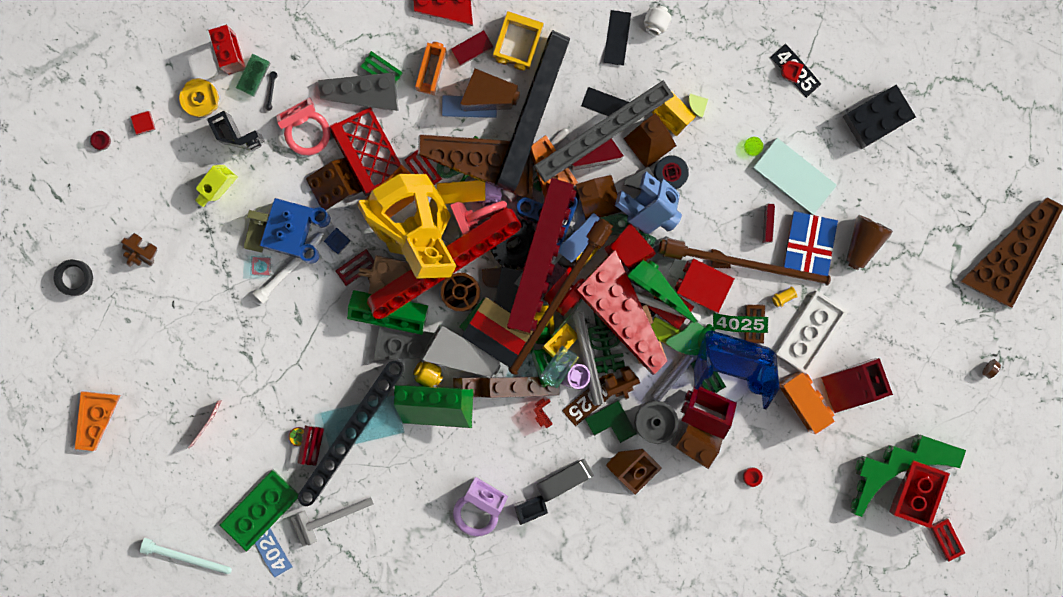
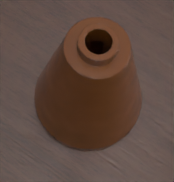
(866, 241)

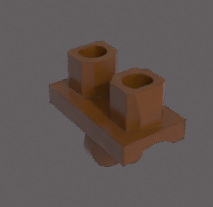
(131, 245)
(621, 385)

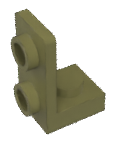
(255, 230)

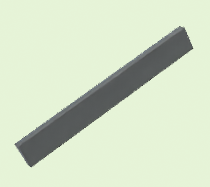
(603, 131)

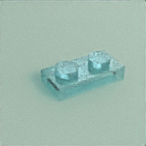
(559, 367)

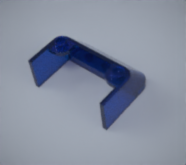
(741, 360)

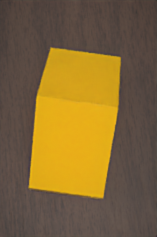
(564, 337)

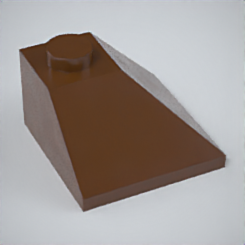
(650, 141)
(598, 197)
(633, 468)

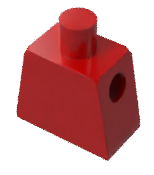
(632, 248)

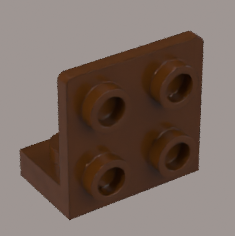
(333, 183)

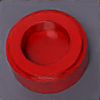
(752, 477)

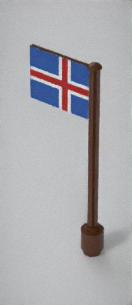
(806, 254)

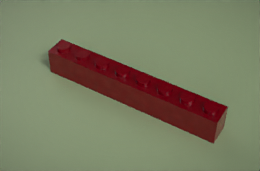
(540, 257)

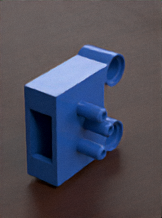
(289, 228)

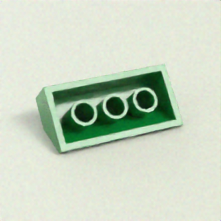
(434, 405)

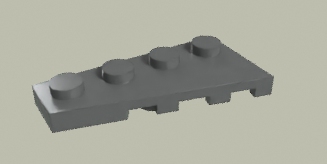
(364, 90)
(400, 344)

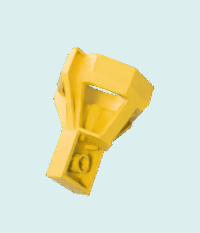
(419, 235)

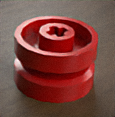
(571, 297)

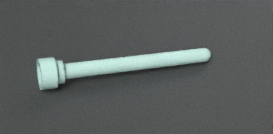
(149, 546)

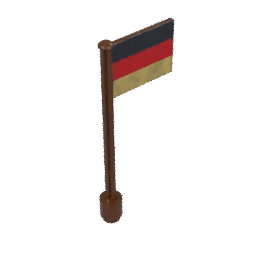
(489, 325)

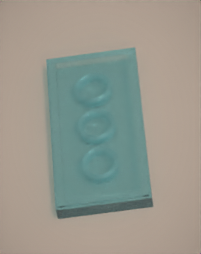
(383, 424)

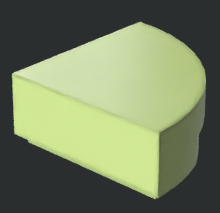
(698, 104)

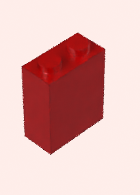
(704, 285)

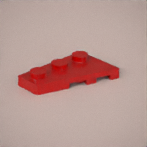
(448, 9)

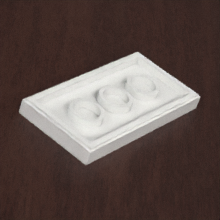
(811, 332)

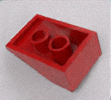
(919, 494)

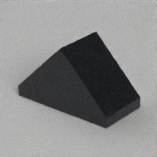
(530, 509)

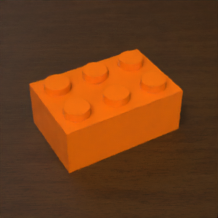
(807, 402)

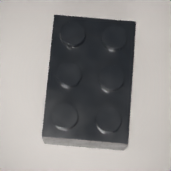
(879, 116)

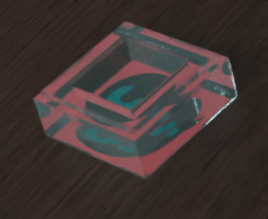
(260, 266)

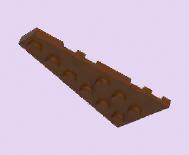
(474, 158)
(1010, 262)

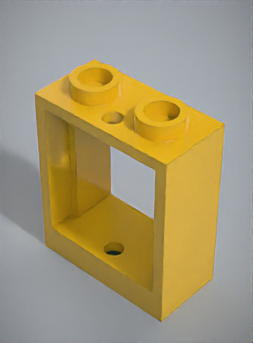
(524, 22)

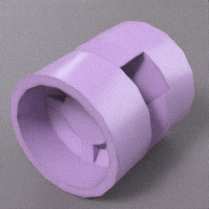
(577, 377)

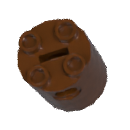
(452, 297)

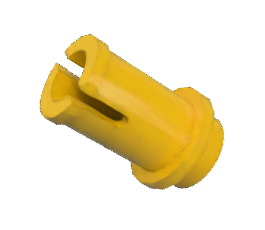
(784, 297)

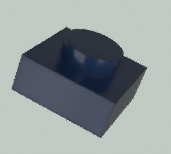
(337, 241)

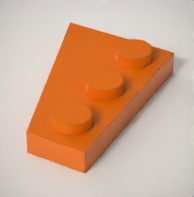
(540, 150)
(93, 418)

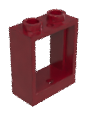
(702, 420)

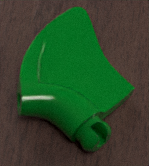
(689, 339)

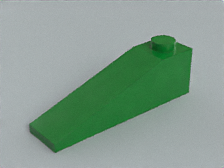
(652, 280)

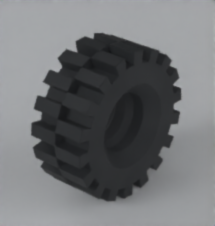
(519, 254)

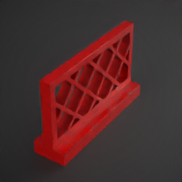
(350, 153)

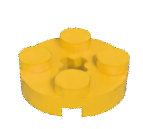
(190, 91)

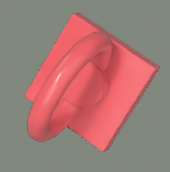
(297, 115)
(468, 219)

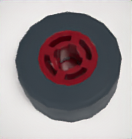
(677, 176)

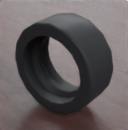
(58, 274)

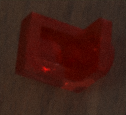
(542, 418)

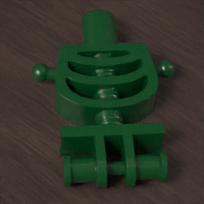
(605, 347)

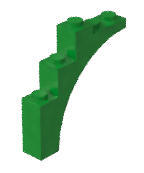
(897, 460)

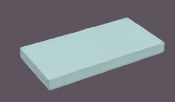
(794, 176)

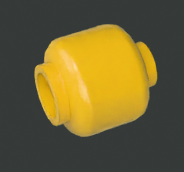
(427, 374)

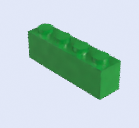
(407, 318)

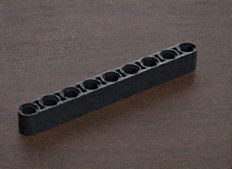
(532, 111)
(348, 442)

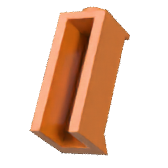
(431, 49)

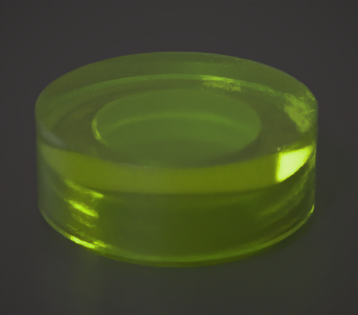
(753, 146)

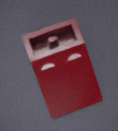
(857, 385)

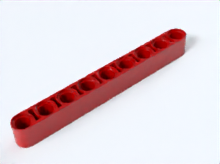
(462, 252)

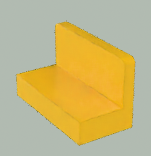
(674, 115)

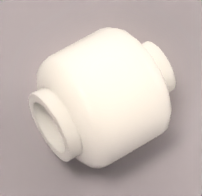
(657, 20)

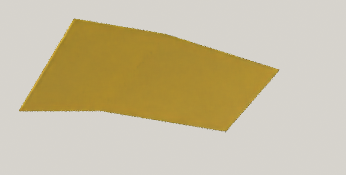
(462, 191)

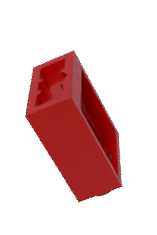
(229, 52)

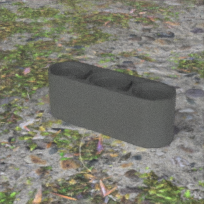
(564, 480)

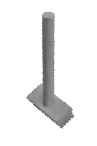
(305, 528)

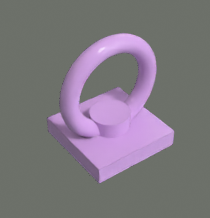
(486, 499)

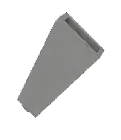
(455, 352)

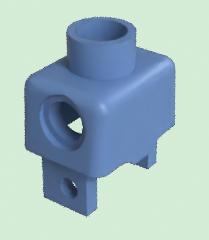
(653, 206)

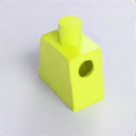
(214, 184)

